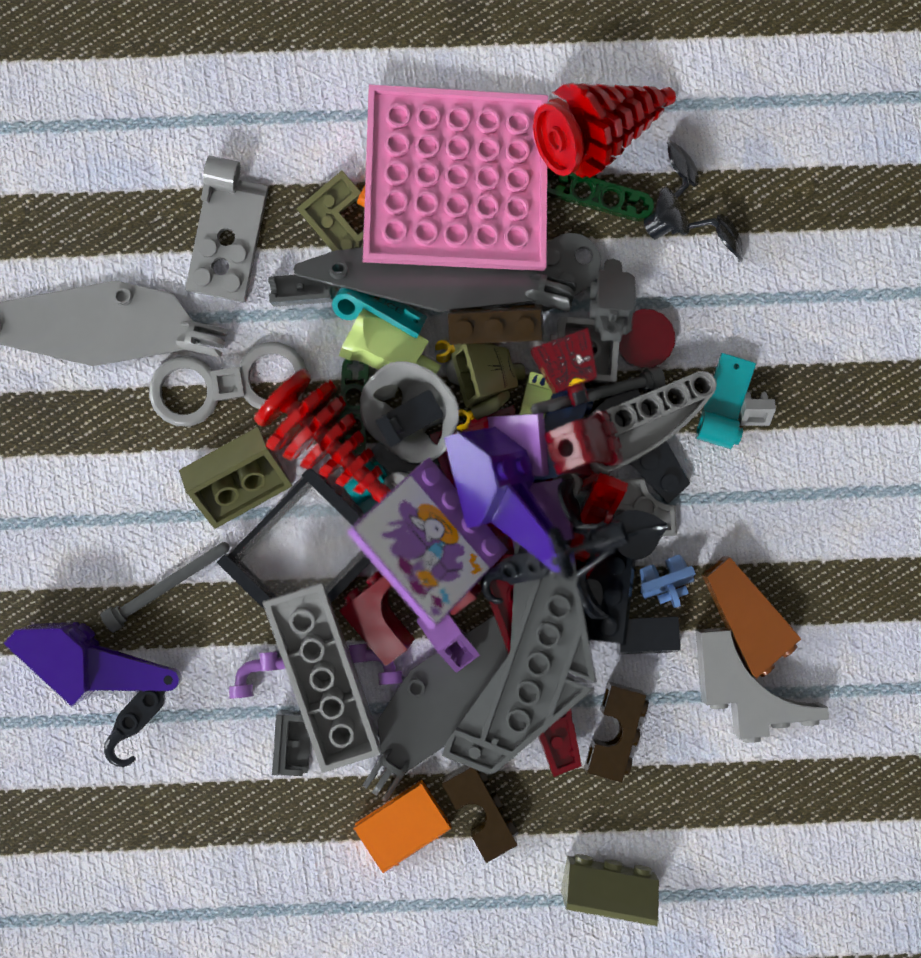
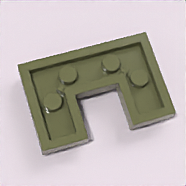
(324, 213)

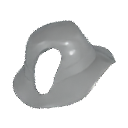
(412, 381)

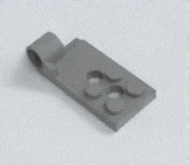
(231, 207)

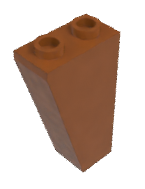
(755, 625)

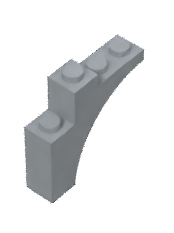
(752, 706)

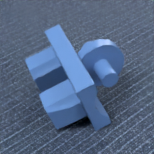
(679, 575)

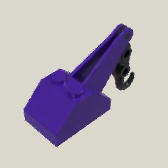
(494, 487)
(76, 666)

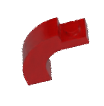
(597, 507)

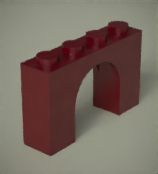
(377, 624)

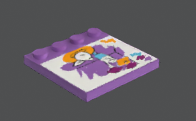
(424, 544)

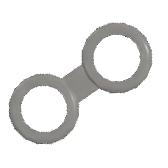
(220, 384)

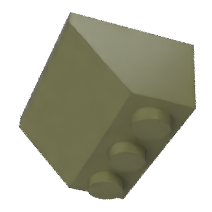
(234, 478)
(611, 889)

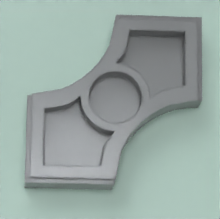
(640, 499)

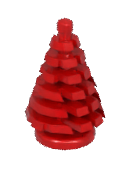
(594, 124)
(312, 426)

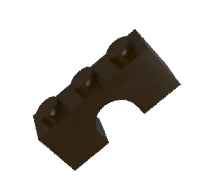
(495, 326)
(611, 757)
(494, 833)

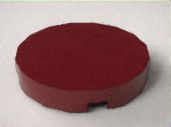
(649, 340)

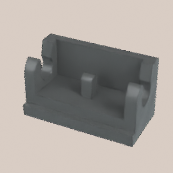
(296, 290)
(290, 744)

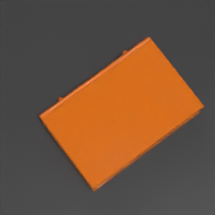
(402, 826)

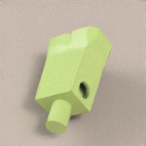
(381, 343)

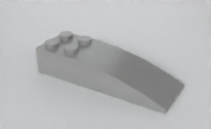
(323, 677)

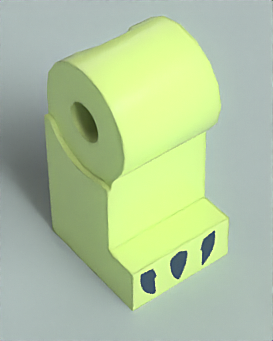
(535, 392)

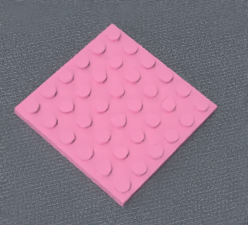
(454, 179)

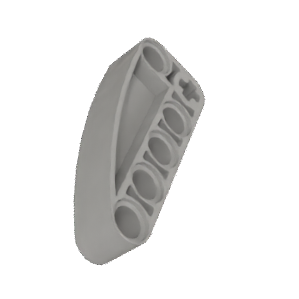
(646, 432)

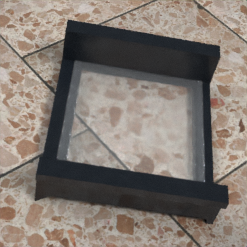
(299, 545)

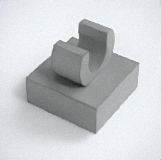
(757, 411)

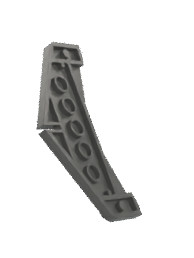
(533, 681)

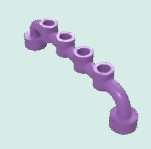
(270, 661)

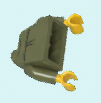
(483, 376)

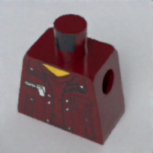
(567, 364)

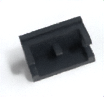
(651, 636)

